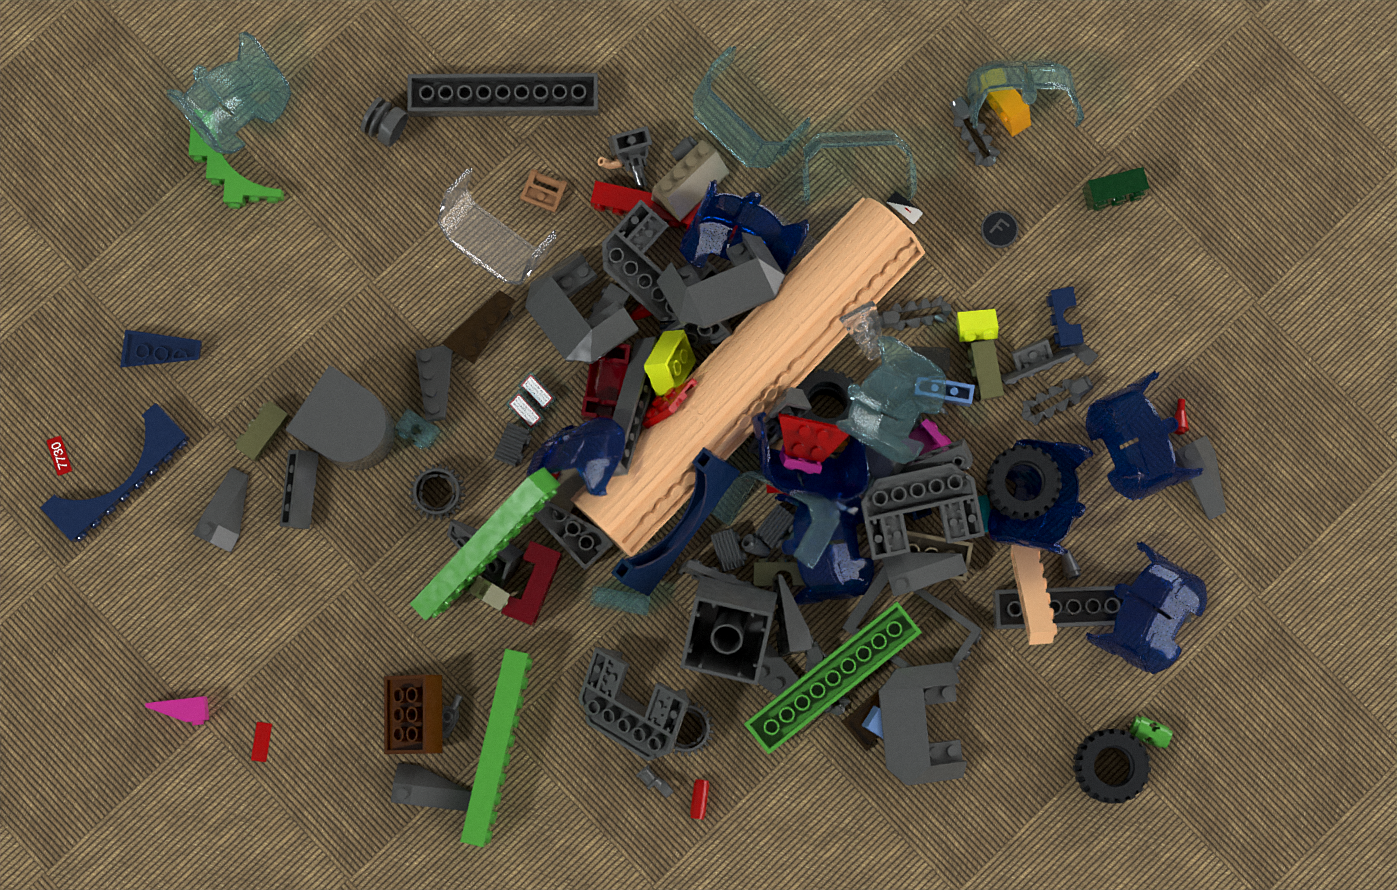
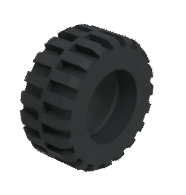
(828, 384)
(1038, 461)
(1137, 760)

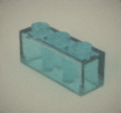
(620, 601)

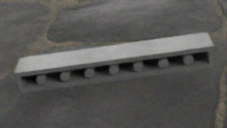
(633, 400)

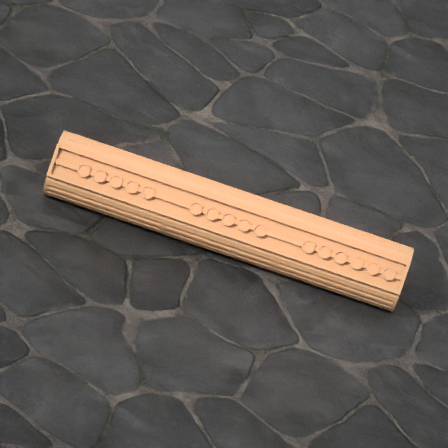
(753, 368)

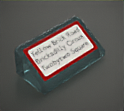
(537, 392)
(525, 411)

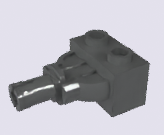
(632, 151)

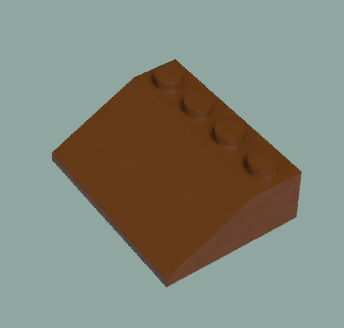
(413, 714)

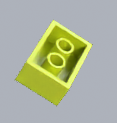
(669, 361)

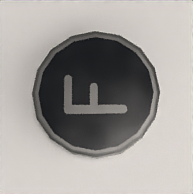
(999, 229)

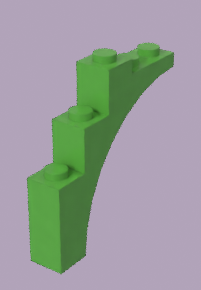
(218, 171)

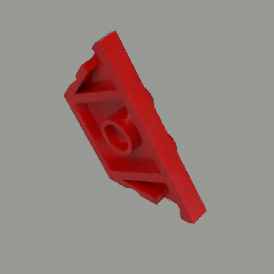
(667, 404)
(809, 438)

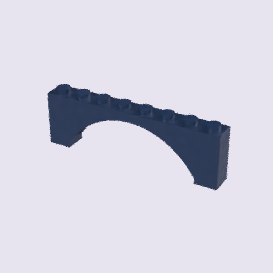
(162, 440)
(646, 569)

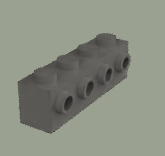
(955, 453)
(299, 489)

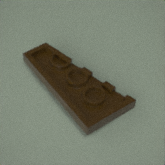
(479, 329)
(855, 719)

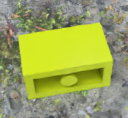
(977, 325)

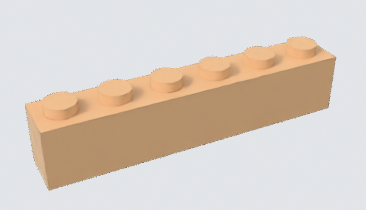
(1033, 595)

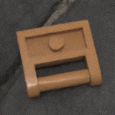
(541, 196)

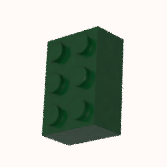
(1115, 189)

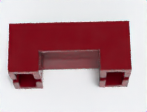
(605, 383)
(538, 586)

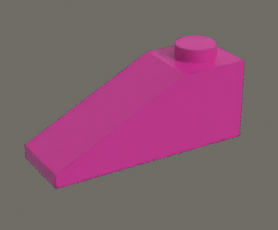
(187, 710)

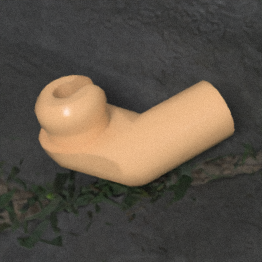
(609, 164)

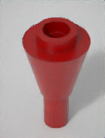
(640, 312)
(1180, 416)

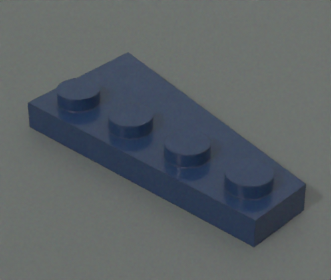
(152, 348)

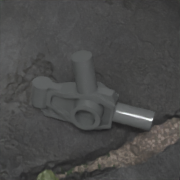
(450, 716)

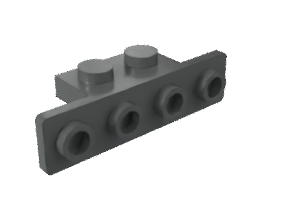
(1034, 358)

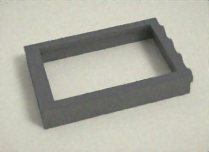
(872, 593)

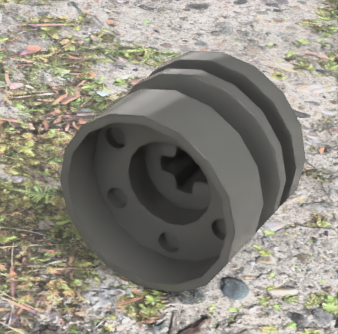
(385, 122)

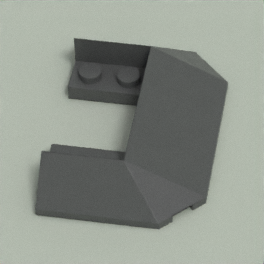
(628, 266)
(727, 294)
(563, 323)
(919, 490)
(905, 724)
(641, 729)

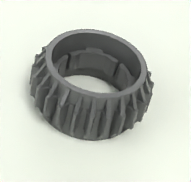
(419, 485)
(705, 731)

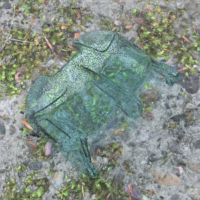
(1010, 75)
(245, 87)
(900, 388)

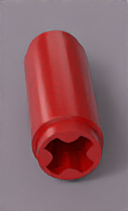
(699, 799)

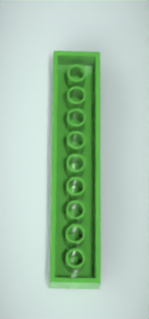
(485, 544)
(832, 677)
(495, 748)

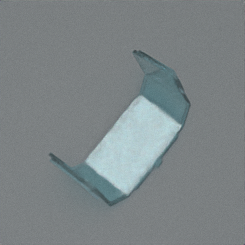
(731, 129)
(857, 139)
(822, 511)

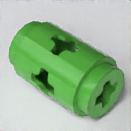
(1142, 730)

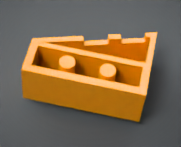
(1010, 110)

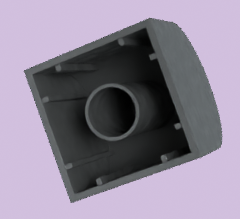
(344, 423)
(728, 630)

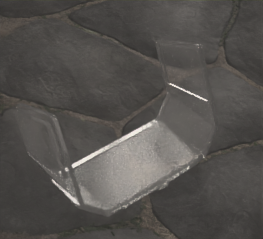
(486, 238)

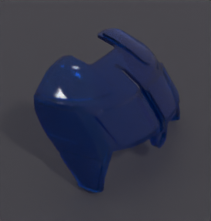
(722, 212)
(590, 448)
(1150, 462)
(839, 478)
(1053, 526)
(840, 569)
(1141, 633)

